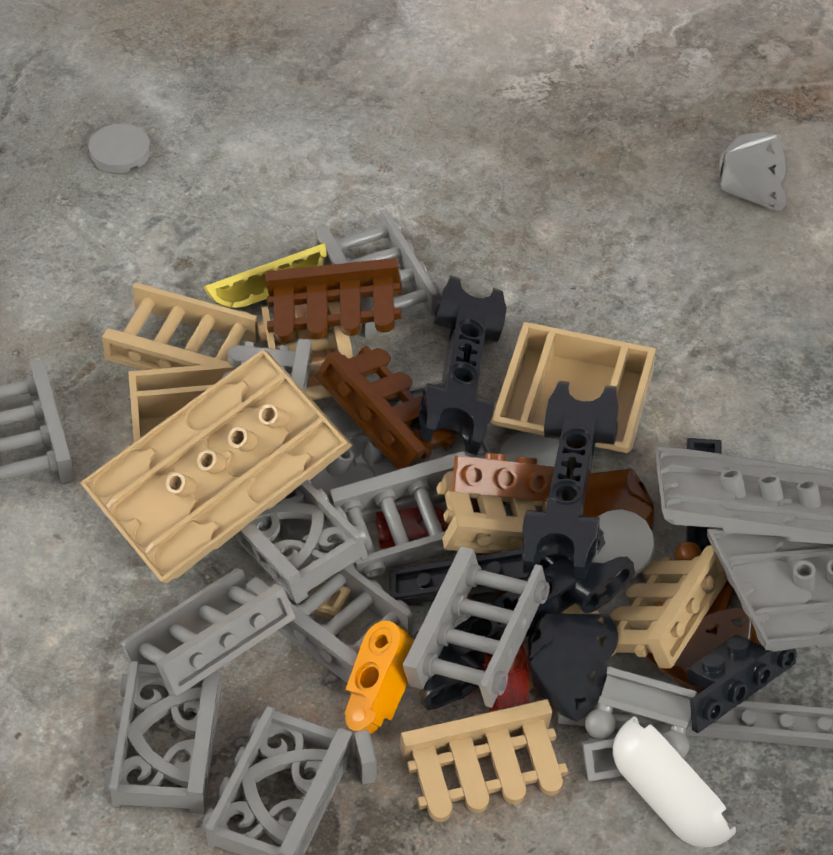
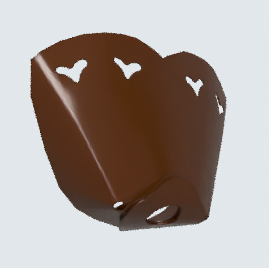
(618, 491)
(703, 643)

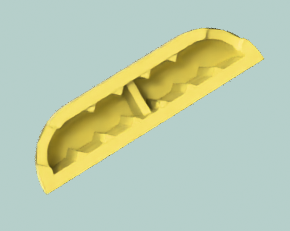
(251, 285)

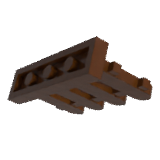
(333, 283)
(369, 408)

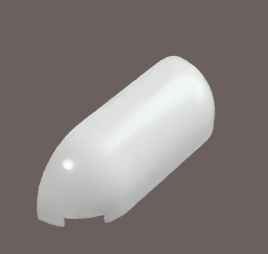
(670, 786)

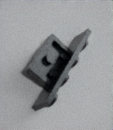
(731, 676)

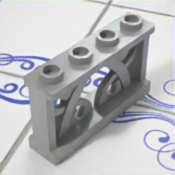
(295, 571)
(193, 774)
(292, 835)

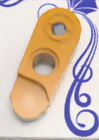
(377, 677)

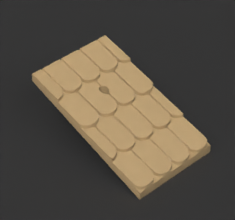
(215, 466)

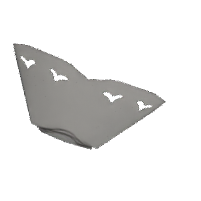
(746, 170)

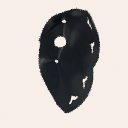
(565, 658)

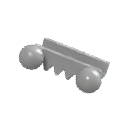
(643, 699)

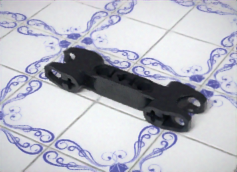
(455, 402)
(563, 527)
(564, 591)

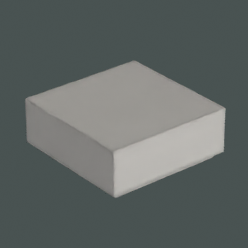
(365, 756)

